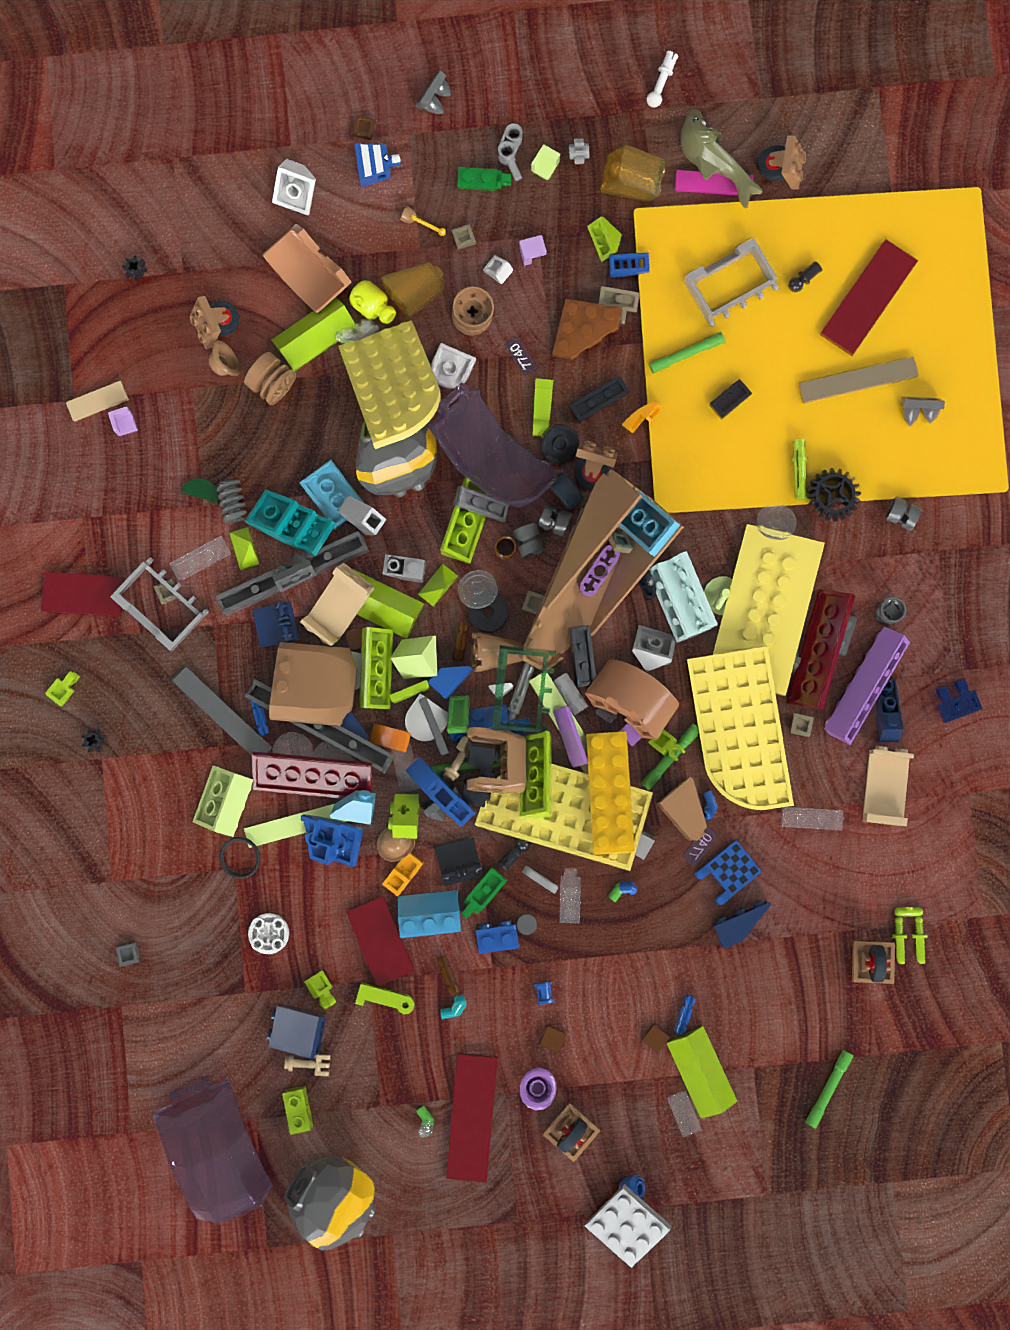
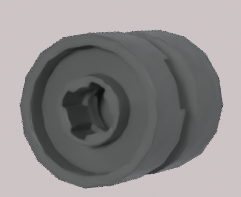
(896, 513)
(562, 520)
(529, 542)
(890, 611)

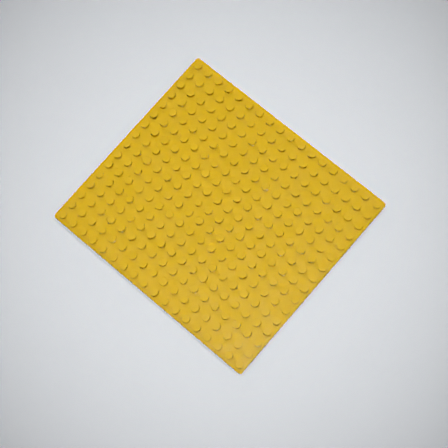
(776, 343)

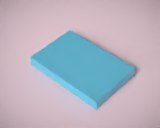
(328, 491)

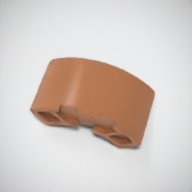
(306, 270)
(635, 695)

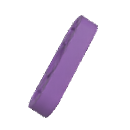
(596, 586)

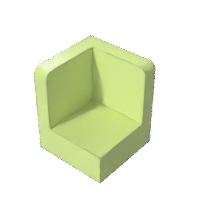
(545, 162)

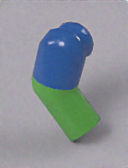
(623, 888)

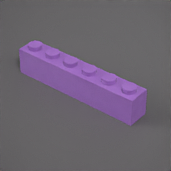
(866, 685)

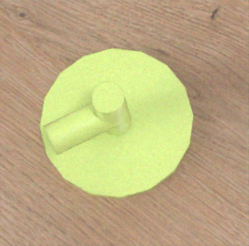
(717, 593)

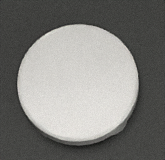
(268, 933)

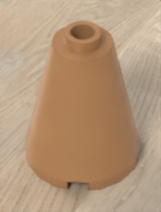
(486, 651)

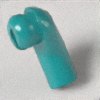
(456, 1009)

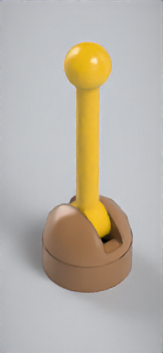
(409, 216)

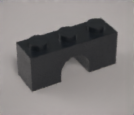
(482, 756)

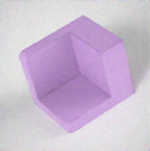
(532, 248)
(122, 421)

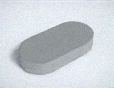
(540, 879)

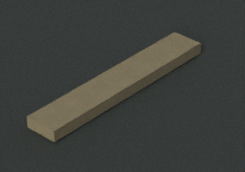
(858, 380)

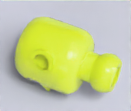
(371, 302)

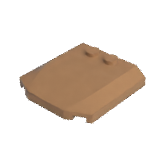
(312, 684)

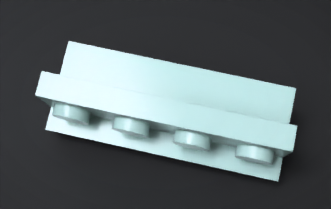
(682, 597)

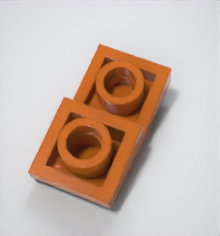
(390, 737)

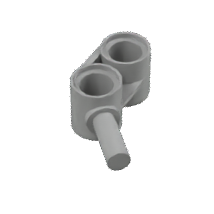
(511, 145)

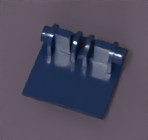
(275, 624)

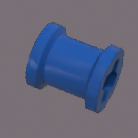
(544, 993)

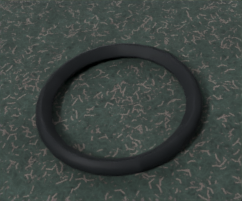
(258, 858)

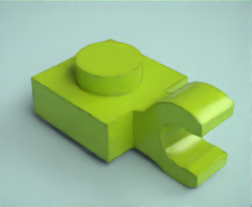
(61, 690)
(319, 987)

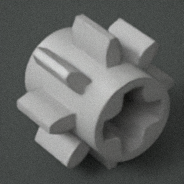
(579, 151)

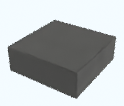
(128, 954)

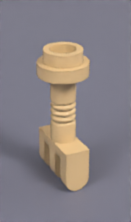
(464, 747)
(316, 1064)

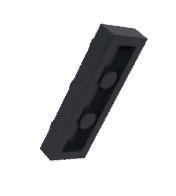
(599, 399)
(582, 655)

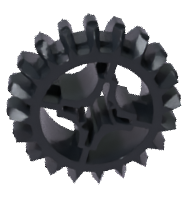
(839, 498)

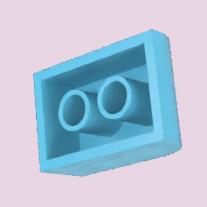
(649, 525)

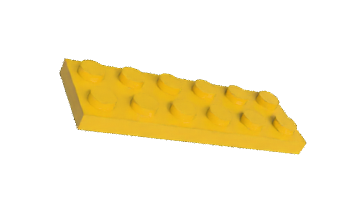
(610, 793)

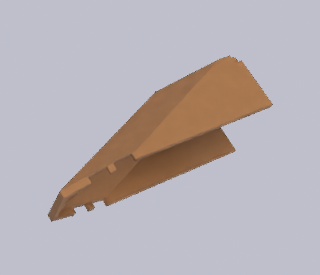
(563, 602)

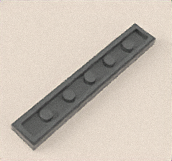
(220, 712)

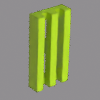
(409, 692)

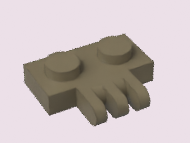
(619, 298)

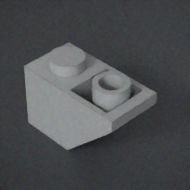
(361, 515)
(404, 568)

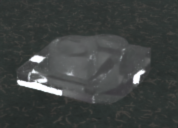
(361, 331)

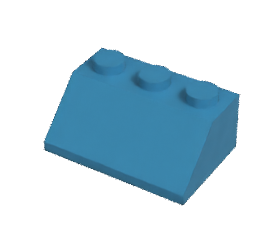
(429, 914)

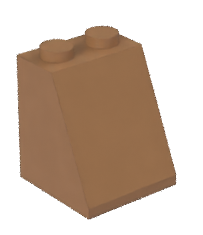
(685, 810)

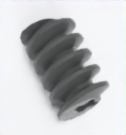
(230, 501)

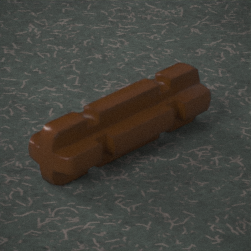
(460, 641)
(448, 975)

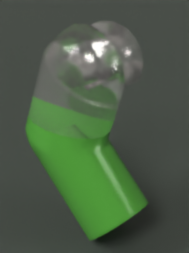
(427, 1122)

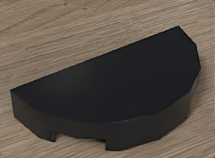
(648, 585)

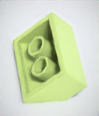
(223, 801)

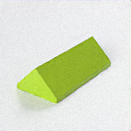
(313, 334)
(463, 530)
(390, 608)
(376, 668)
(536, 797)
(702, 1072)

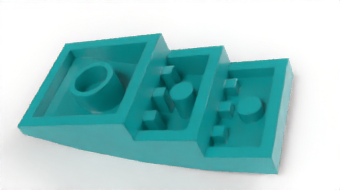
(290, 522)

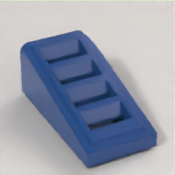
(620, 258)

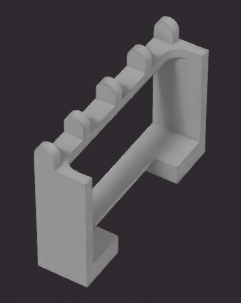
(741, 251)
(159, 635)

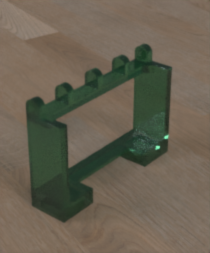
(499, 689)

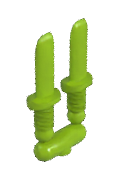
(920, 946)

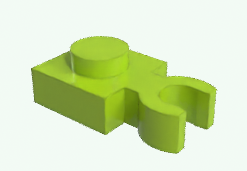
(666, 743)

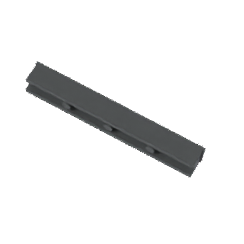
(265, 587)
(331, 734)

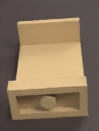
(338, 605)
(886, 786)

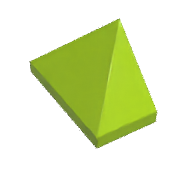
(605, 237)
(244, 548)
(438, 585)

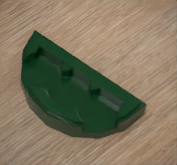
(201, 489)

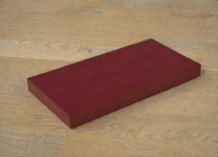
(81, 594)
(380, 941)

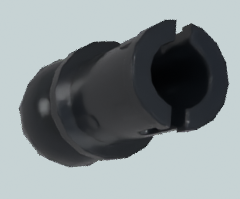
(796, 283)
(513, 854)

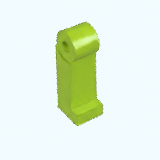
(542, 406)
(386, 997)

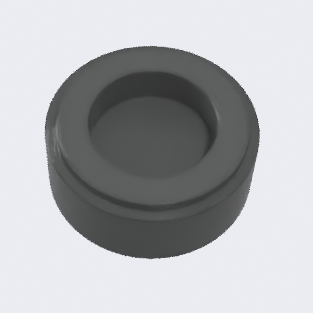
(526, 924)

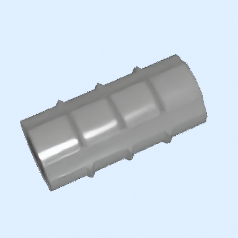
(570, 694)

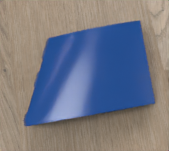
(332, 840)

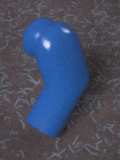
(710, 806)

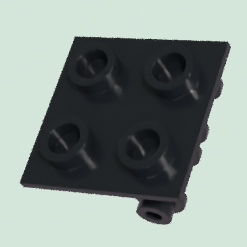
(459, 861)

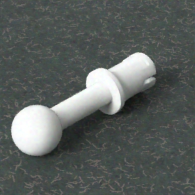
(654, 98)

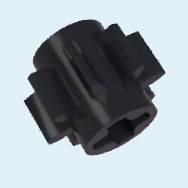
(130, 264)
(100, 740)

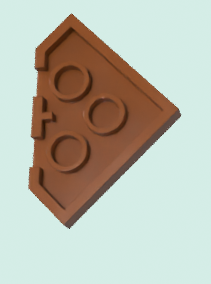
(584, 326)

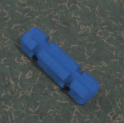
(260, 718)
(684, 1015)

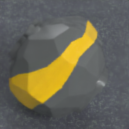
(396, 465)
(330, 1201)

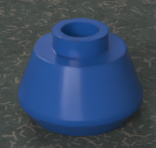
(634, 1183)

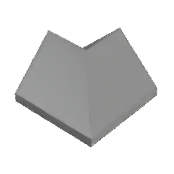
(653, 647)

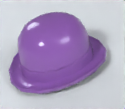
(538, 1089)

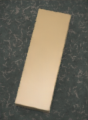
(97, 401)

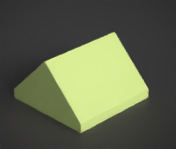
(416, 657)

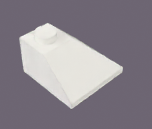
(294, 187)

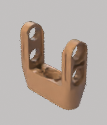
(511, 761)

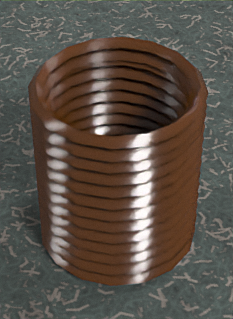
(507, 538)

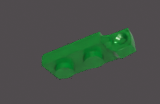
(482, 179)
(483, 892)

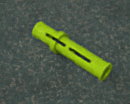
(800, 469)

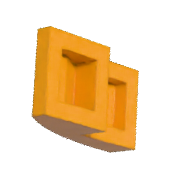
(647, 412)
(402, 874)

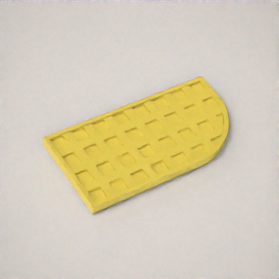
(392, 382)
(741, 728)
(570, 820)

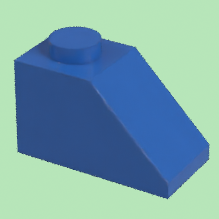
(449, 679)

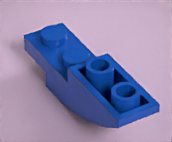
(440, 792)

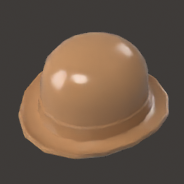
(223, 360)
(392, 848)

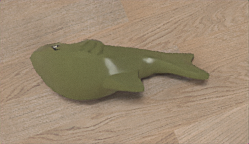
(702, 149)

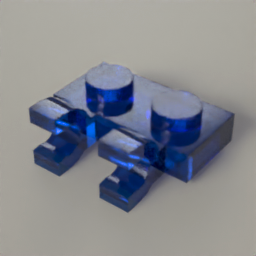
(958, 706)

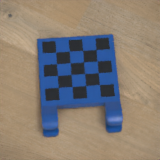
(731, 869)

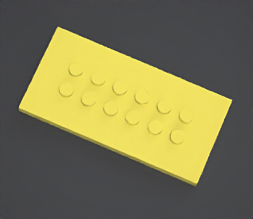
(770, 599)

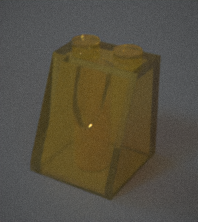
(633, 174)
(413, 287)

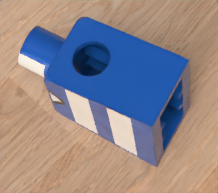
(374, 163)

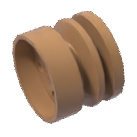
(474, 300)
(270, 378)

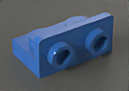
(497, 938)

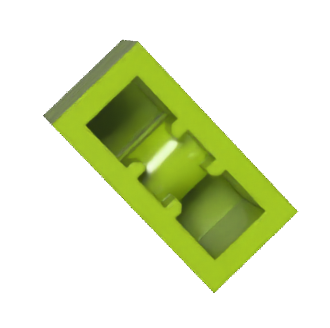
(405, 816)
(297, 1110)

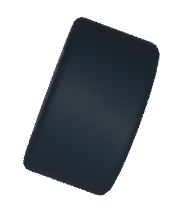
(566, 491)

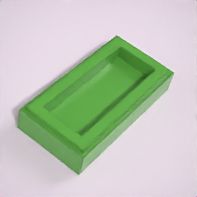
(458, 714)

